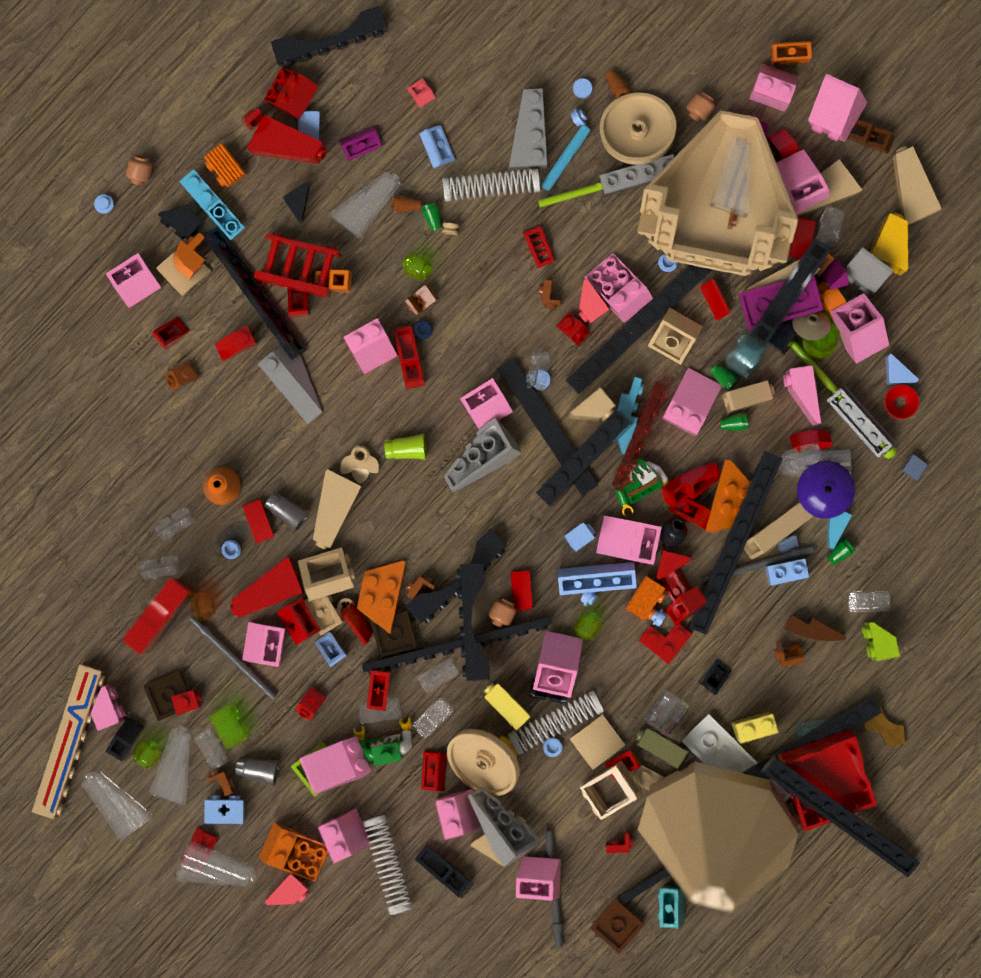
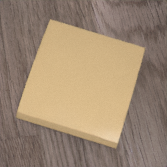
(178, 280)
(597, 742)

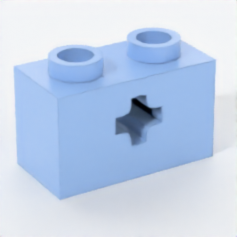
(580, 536)
(787, 572)
(214, 815)

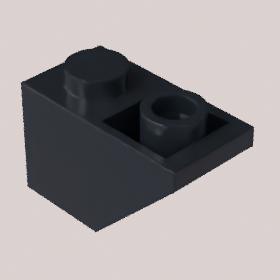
(182, 221)
(124, 739)

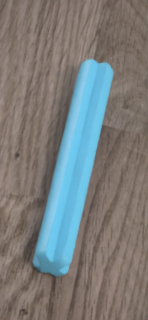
(565, 158)

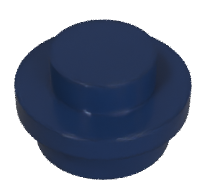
(423, 329)

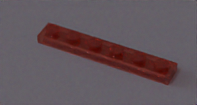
(637, 442)

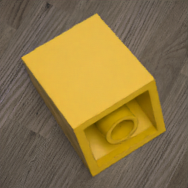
(892, 243)

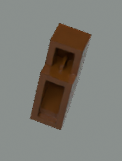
(871, 136)
(812, 629)

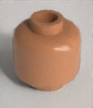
(700, 106)
(139, 170)
(502, 612)

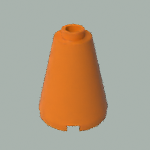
(229, 487)

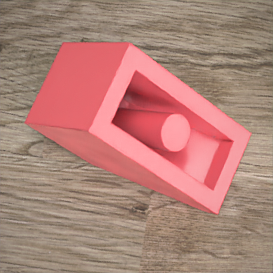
(591, 304)
(288, 892)

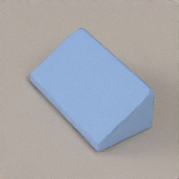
(309, 123)
(437, 146)

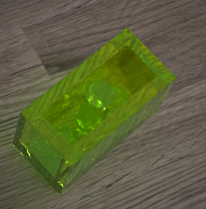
(229, 727)

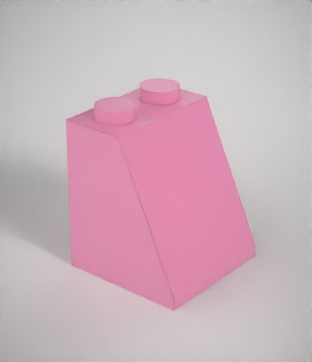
(773, 87)
(836, 108)
(860, 328)
(370, 346)
(558, 664)
(457, 814)
(344, 835)

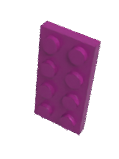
(757, 301)

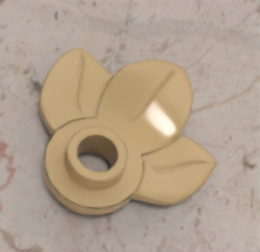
(359, 467)

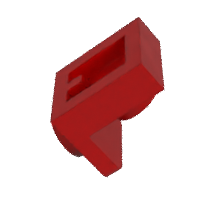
(616, 846)

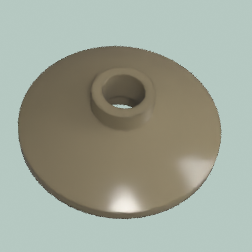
(813, 329)

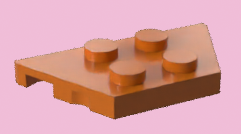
(728, 498)
(381, 594)

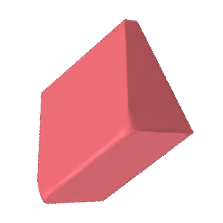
(421, 92)

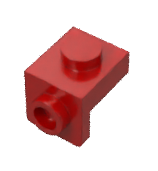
(573, 329)
(186, 701)
(310, 703)

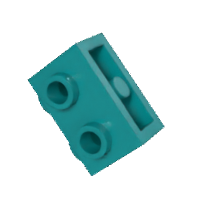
(671, 906)

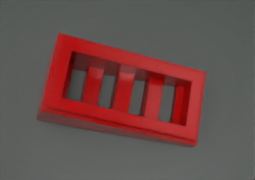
(252, 118)
(541, 236)

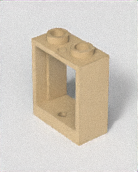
(330, 585)
(626, 782)

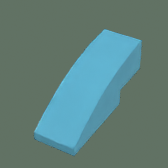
(835, 528)

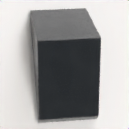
(297, 201)
(715, 677)

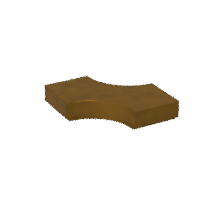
(891, 733)

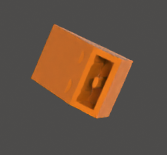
(293, 852)

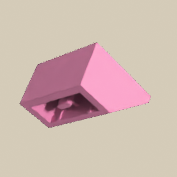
(133, 280)
(486, 403)
(264, 644)
(106, 708)
(538, 878)

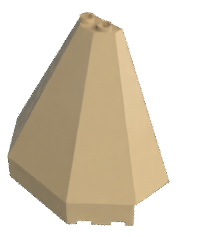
(691, 232)
(718, 832)

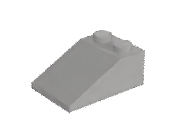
(867, 271)

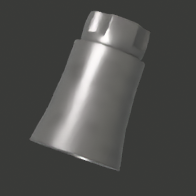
(287, 511)
(258, 769)

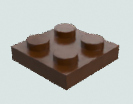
(617, 926)

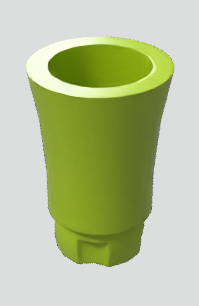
(407, 447)

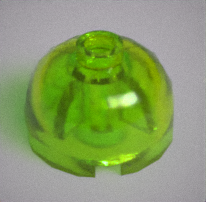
(824, 347)

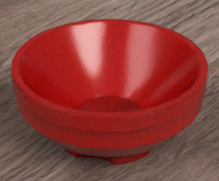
(911, 402)

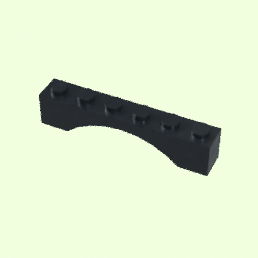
(367, 24)
(790, 292)
(580, 461)
(426, 603)
(476, 662)

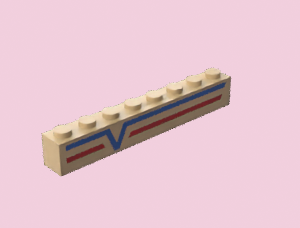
(68, 742)

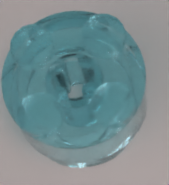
(745, 356)

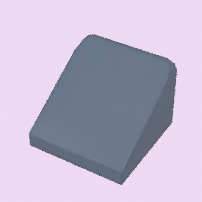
(914, 467)
(787, 544)

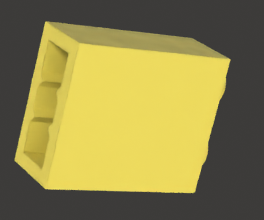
(506, 705)
(754, 727)

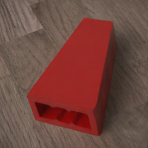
(283, 142)
(272, 588)

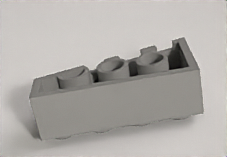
(529, 138)

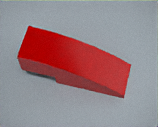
(408, 357)
(690, 484)

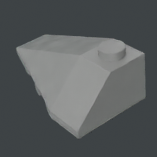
(293, 382)
(485, 454)
(503, 831)

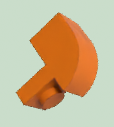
(186, 258)
(337, 281)
(830, 298)

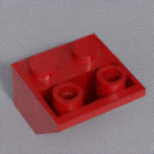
(290, 93)

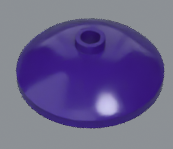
(812, 489)

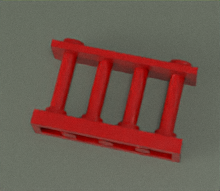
(302, 283)

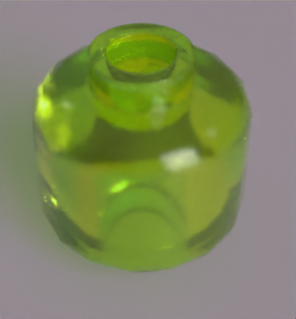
(417, 266)
(587, 626)
(147, 754)

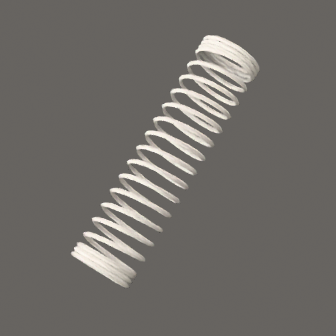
(448, 192)
(514, 737)
(404, 906)

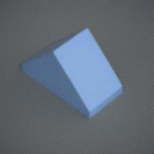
(897, 373)
(330, 649)

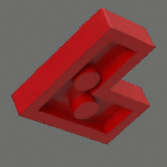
(667, 646)

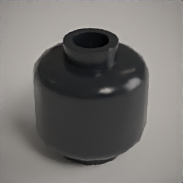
(673, 532)

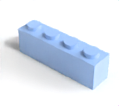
(596, 578)

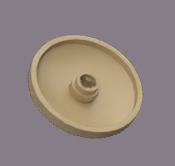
(638, 128)
(483, 761)

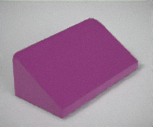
(360, 143)
(835, 275)

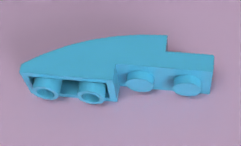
(211, 204)
(627, 406)

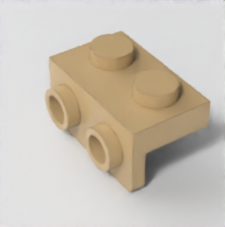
(324, 613)

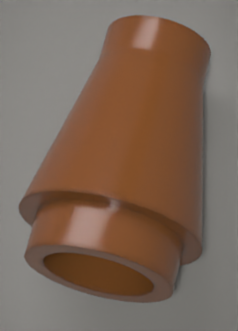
(617, 84)
(405, 204)

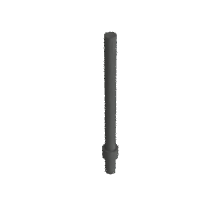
(794, 554)
(205, 631)
(557, 926)

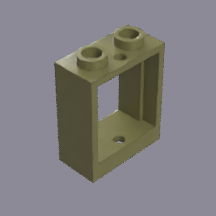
(660, 746)

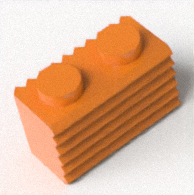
(790, 53)
(225, 166)
(645, 598)

